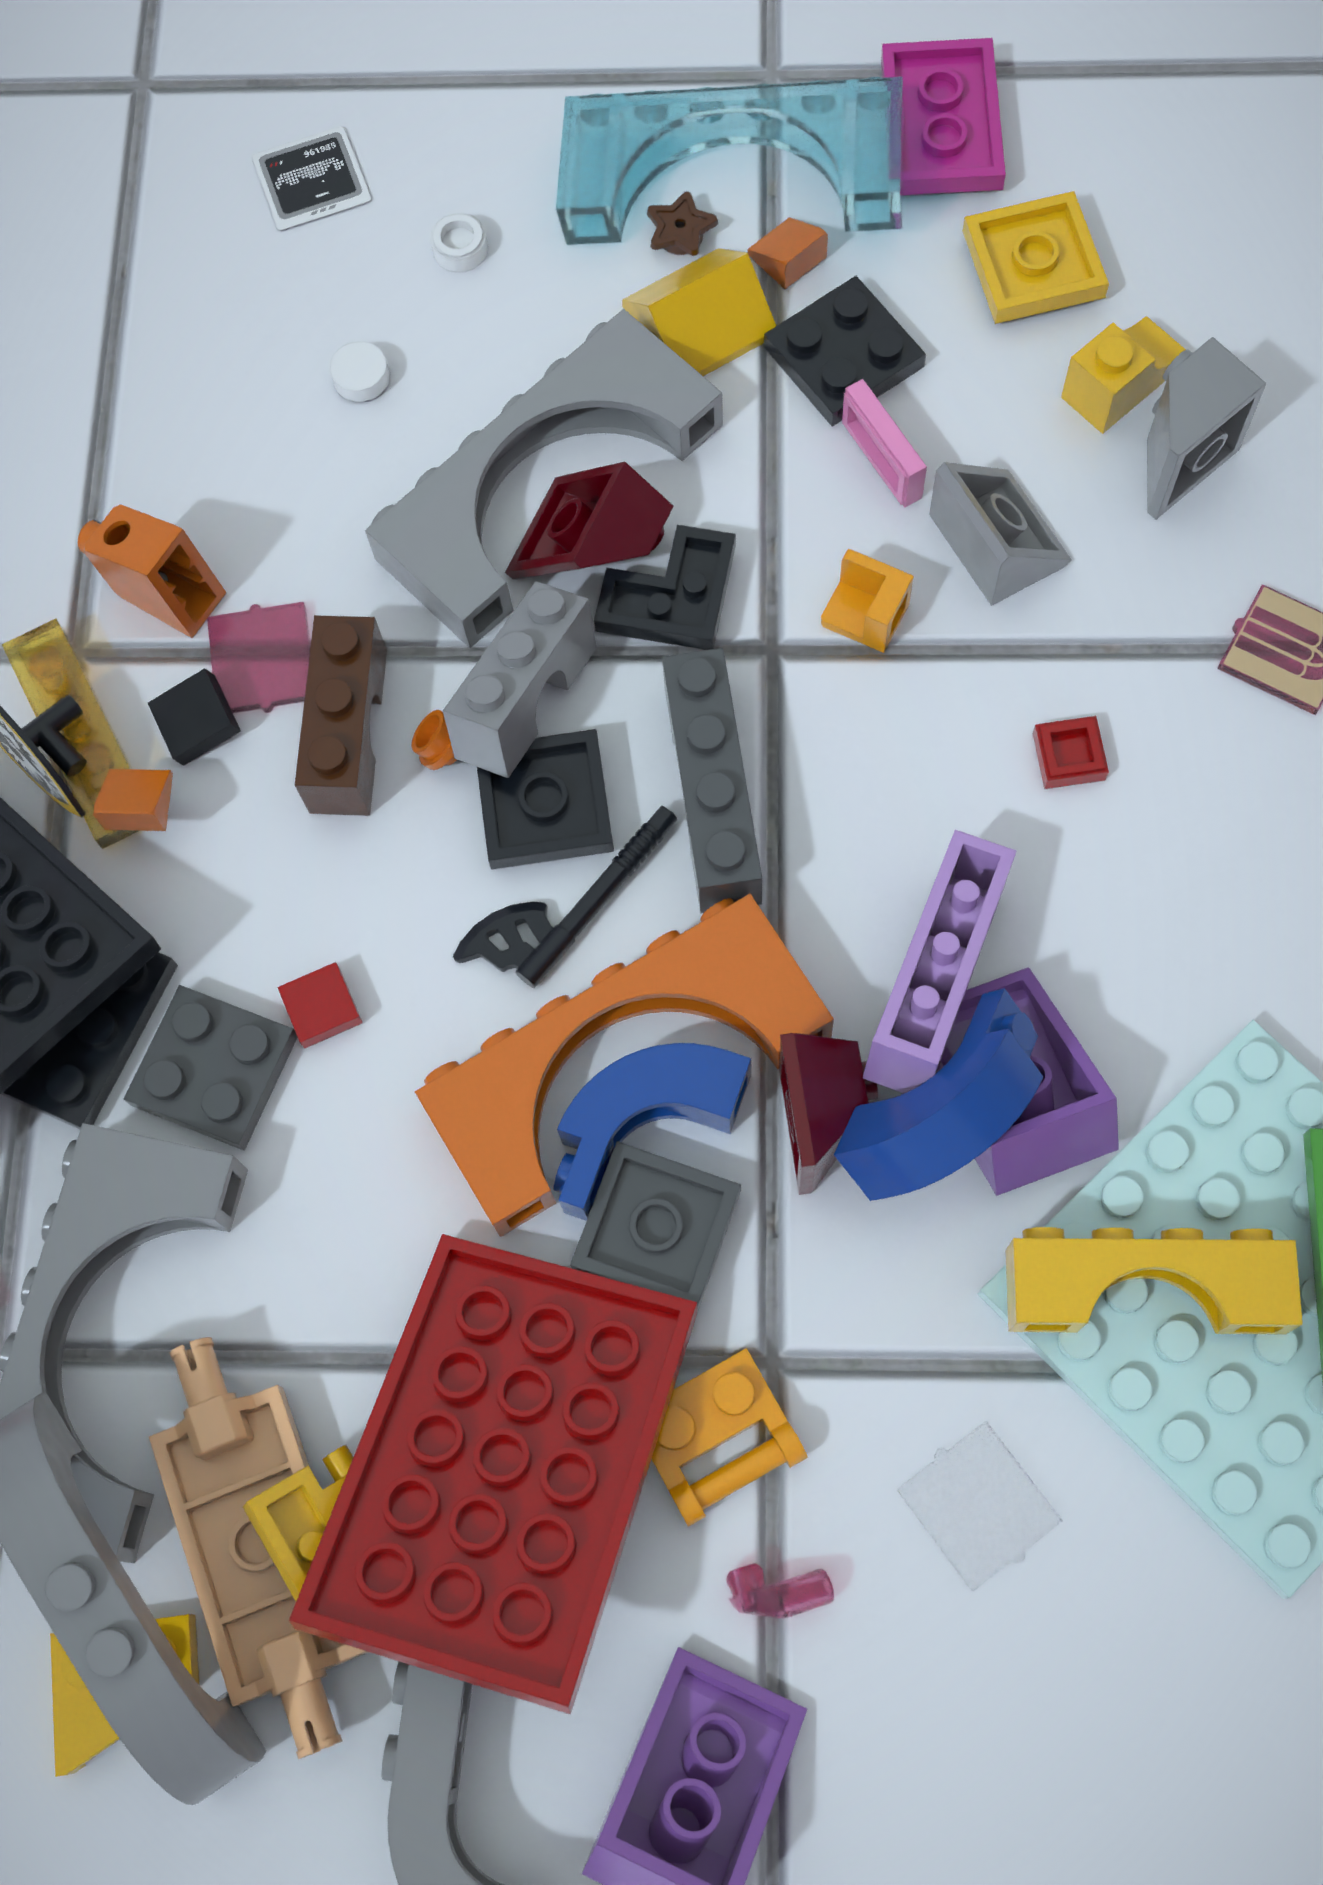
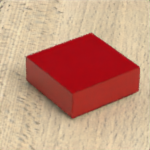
(1070, 752)
(320, 1005)

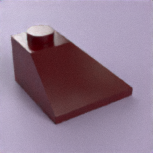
(591, 522)
(820, 1091)

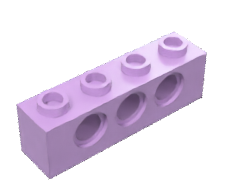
(939, 963)

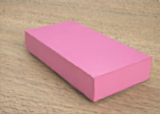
(883, 443)

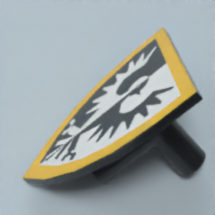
(44, 732)

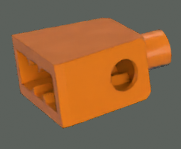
(131, 551)

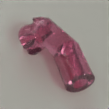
(781, 1598)

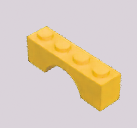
(1237, 1282)

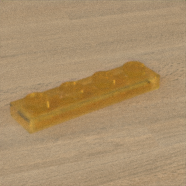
(49, 672)

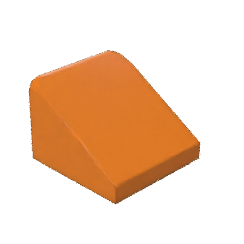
(790, 250)
(134, 800)

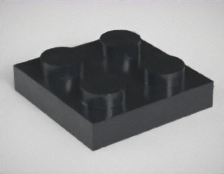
(841, 342)
(549, 803)

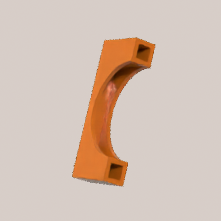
(493, 1103)

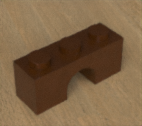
(335, 745)

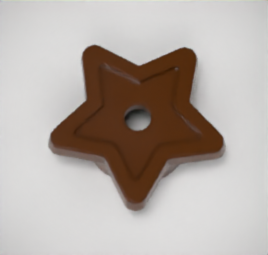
(680, 240)

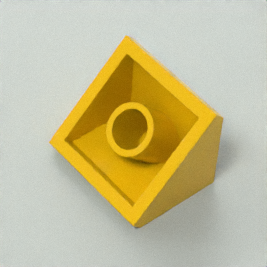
(706, 309)

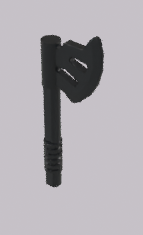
(554, 941)

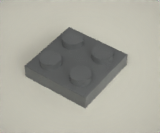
(211, 1067)
(656, 1224)

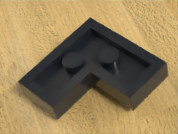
(674, 608)

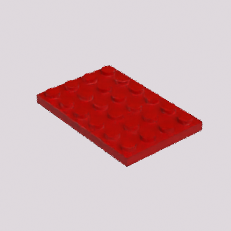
(499, 1473)

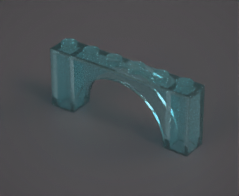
(626, 139)

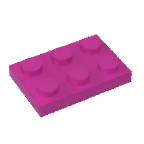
(949, 115)

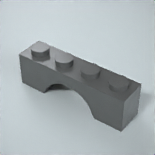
(712, 777)

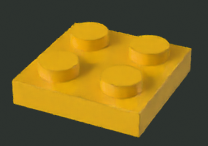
(1035, 257)

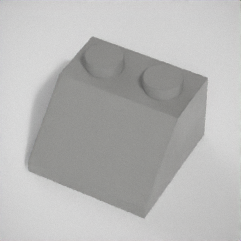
(1198, 421)

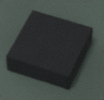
(194, 717)

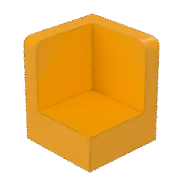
(868, 601)

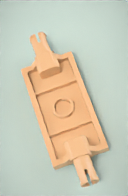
(210, 1469)

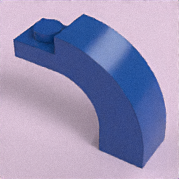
(640, 1088)
(951, 1116)

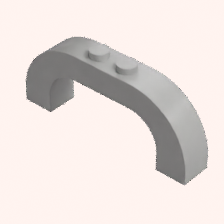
(101, 1621)
(425, 1780)

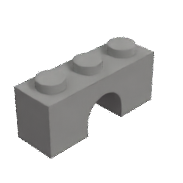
(495, 706)

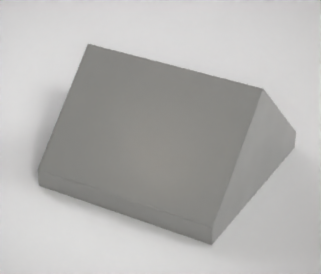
(994, 529)

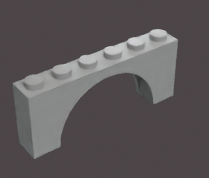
(610, 384)
(113, 1199)

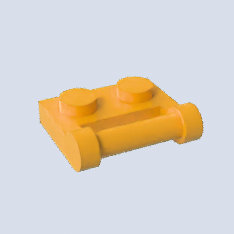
(708, 1414)

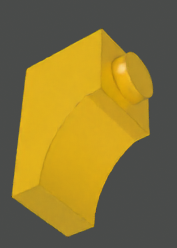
(1118, 371)

